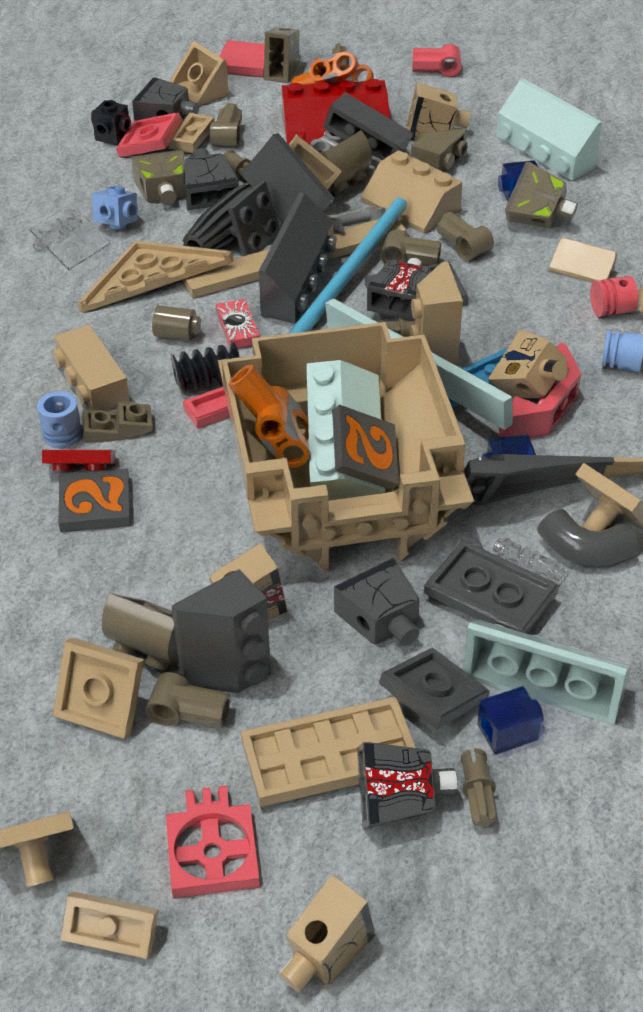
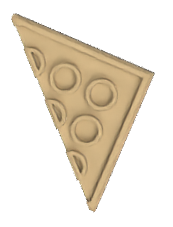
(148, 267)

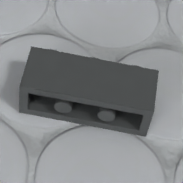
(350, 116)

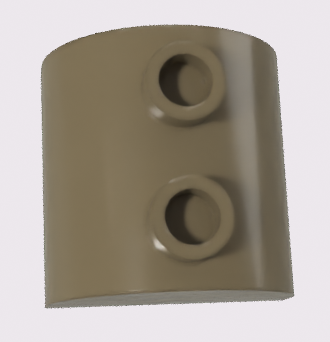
(353, 158)
(140, 627)

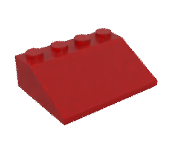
(308, 104)

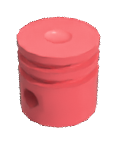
(614, 296)

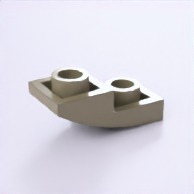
(127, 422)

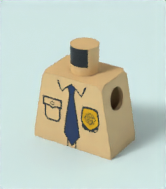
(529, 367)

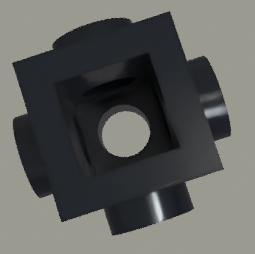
(110, 122)

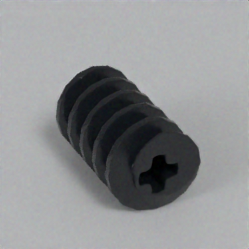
(201, 367)

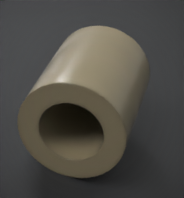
(175, 323)

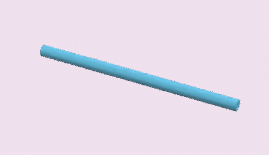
(350, 267)

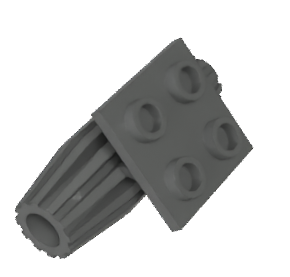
(239, 214)

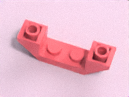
(542, 417)

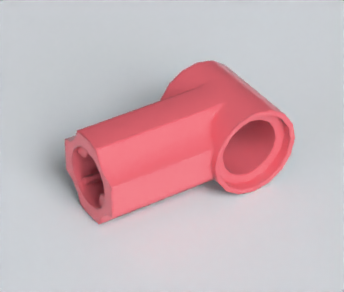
(434, 60)

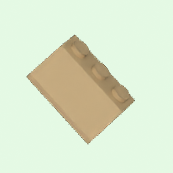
(423, 187)
(439, 313)

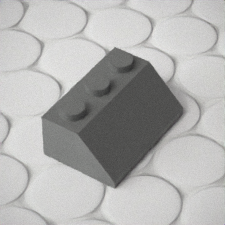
(223, 635)

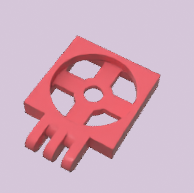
(208, 817)

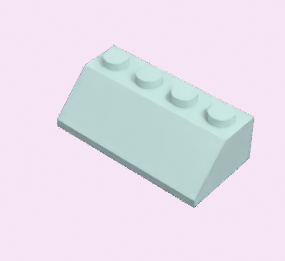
(550, 130)
(327, 387)
(546, 669)

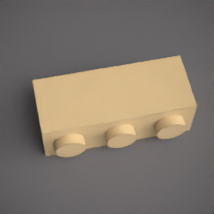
(90, 368)

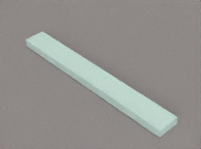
(459, 385)

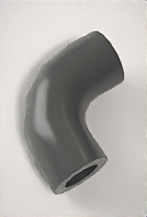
(585, 545)

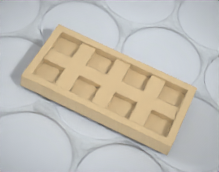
(319, 750)

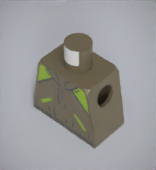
(283, 50)
(160, 176)
(539, 198)

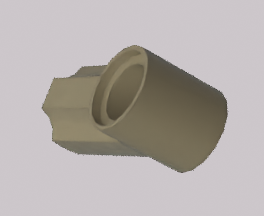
(227, 127)
(467, 240)
(402, 247)
(178, 700)

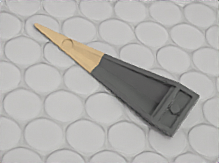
(515, 475)

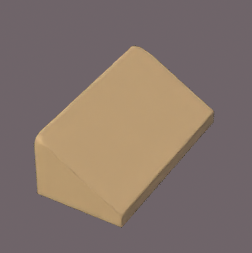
(583, 261)

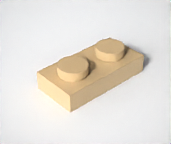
(191, 133)
(109, 924)

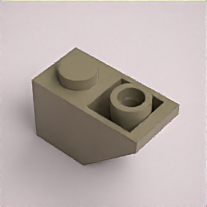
(440, 148)

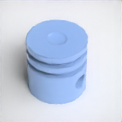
(623, 350)
(59, 422)

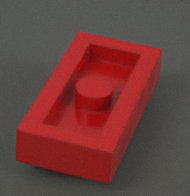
(64, 459)

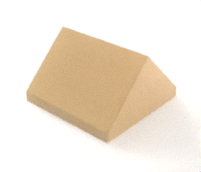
(202, 75)

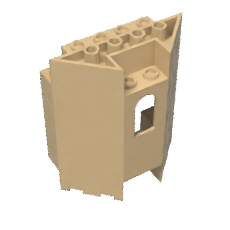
(426, 444)

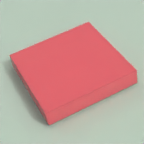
(244, 58)
(149, 134)

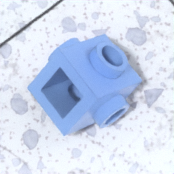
(120, 205)

